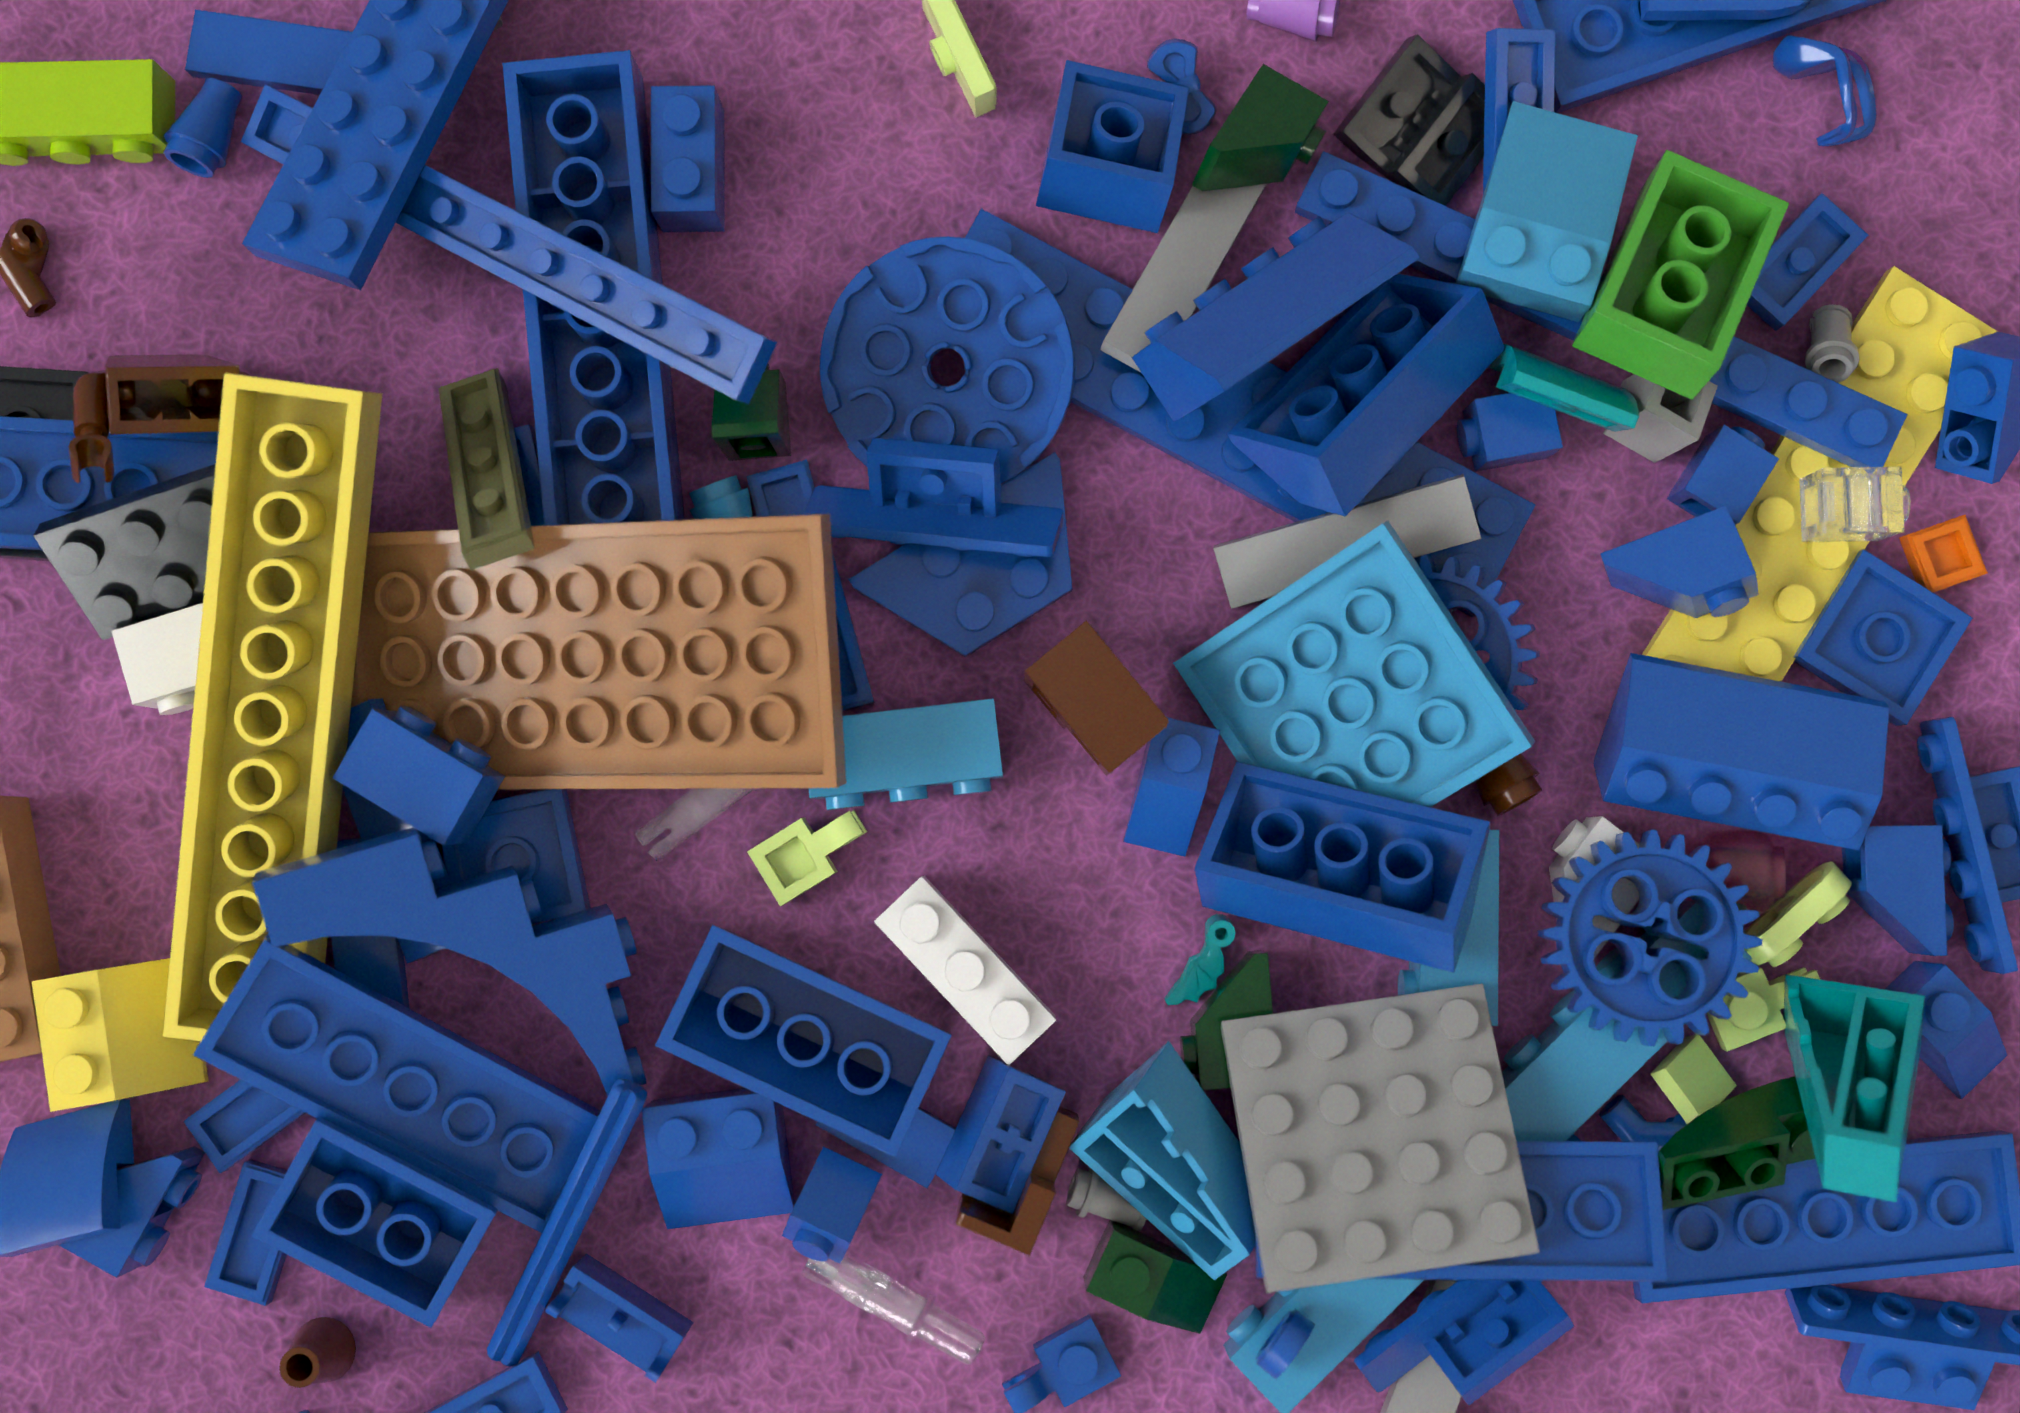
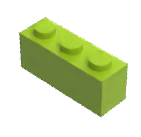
(84, 110)

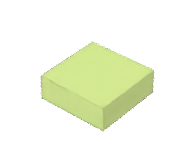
(1693, 1078)

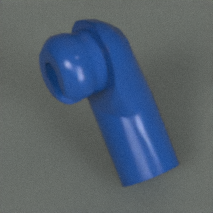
(1633, 1127)

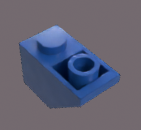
(1982, 409)
(1902, 884)
(146, 1201)

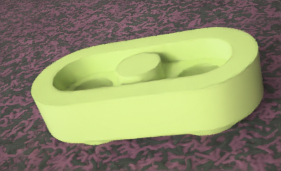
(1811, 900)

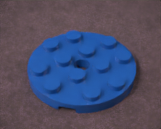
(960, 299)

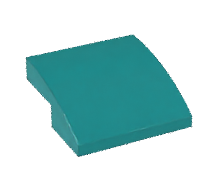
(1565, 389)

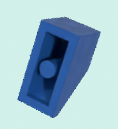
(1687, 567)
(1171, 787)
(1957, 1029)

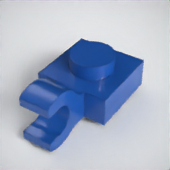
(1071, 1363)

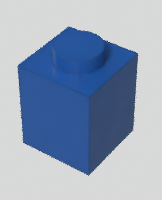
(1507, 431)
(1723, 472)
(830, 1206)

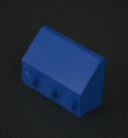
(374, 1222)

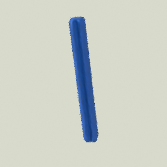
(567, 1221)

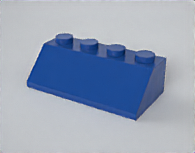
(1268, 311)
(1369, 390)
(1744, 751)
(1343, 865)
(804, 1040)

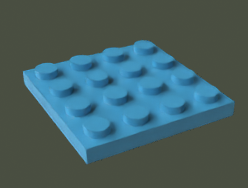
(1358, 682)

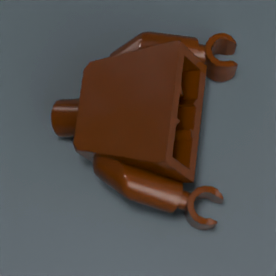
(144, 397)

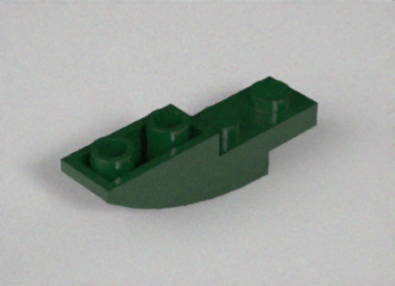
(1736, 1146)

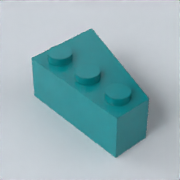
(1855, 1077)

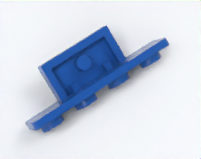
(937, 499)
(1984, 837)
(1472, 1332)
(1909, 1344)

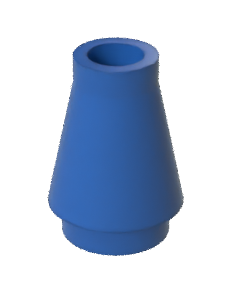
(204, 130)

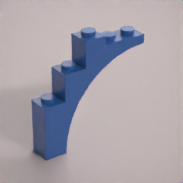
(390, 891)

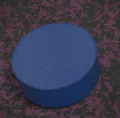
(1284, 1343)

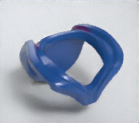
(1805, 57)

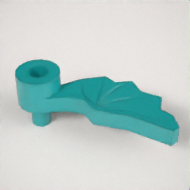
(1204, 968)

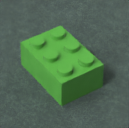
(1681, 275)

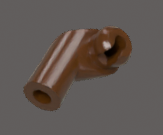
(22, 264)

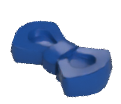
(1176, 64)

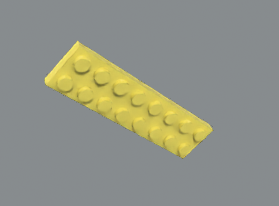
(1904, 362)

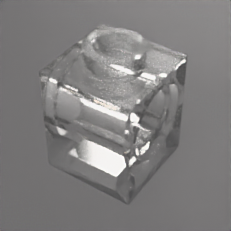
(1853, 504)

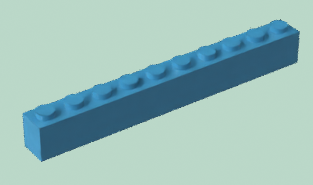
(1550, 1093)

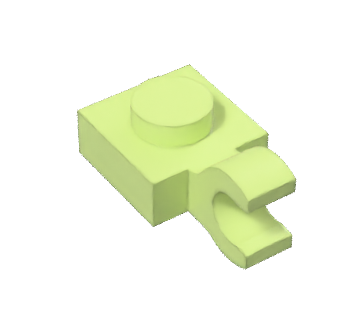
(799, 856)
(1758, 1013)

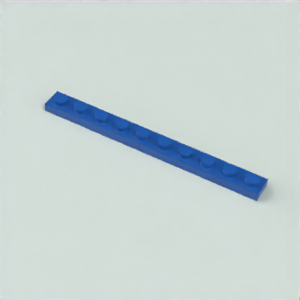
(554, 267)
(1748, 382)

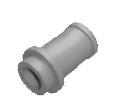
(1832, 347)
(1093, 1195)

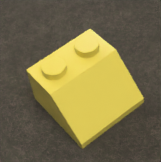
(107, 1036)

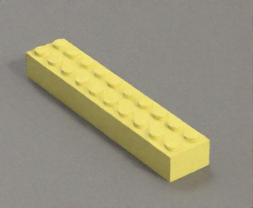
(269, 669)

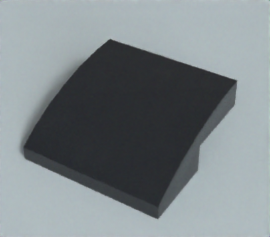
(1419, 123)

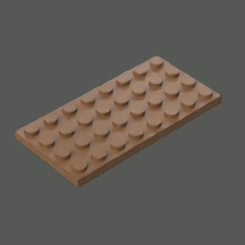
(618, 651)

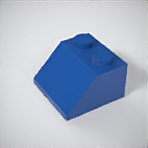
(1113, 147)
(718, 1157)

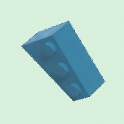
(1173, 1161)

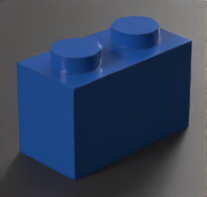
(687, 159)
(420, 775)

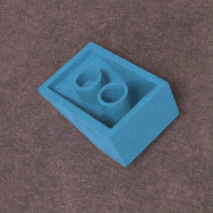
(1548, 212)

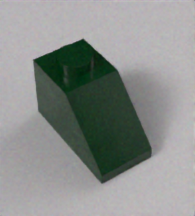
(1263, 134)
(757, 427)
(1240, 995)
(1151, 1279)

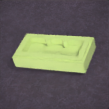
(958, 53)

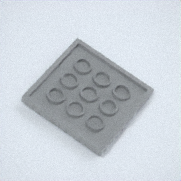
(1377, 1138)

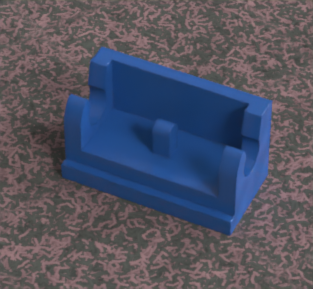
(1000, 1134)
(620, 1316)

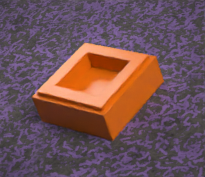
(1943, 554)

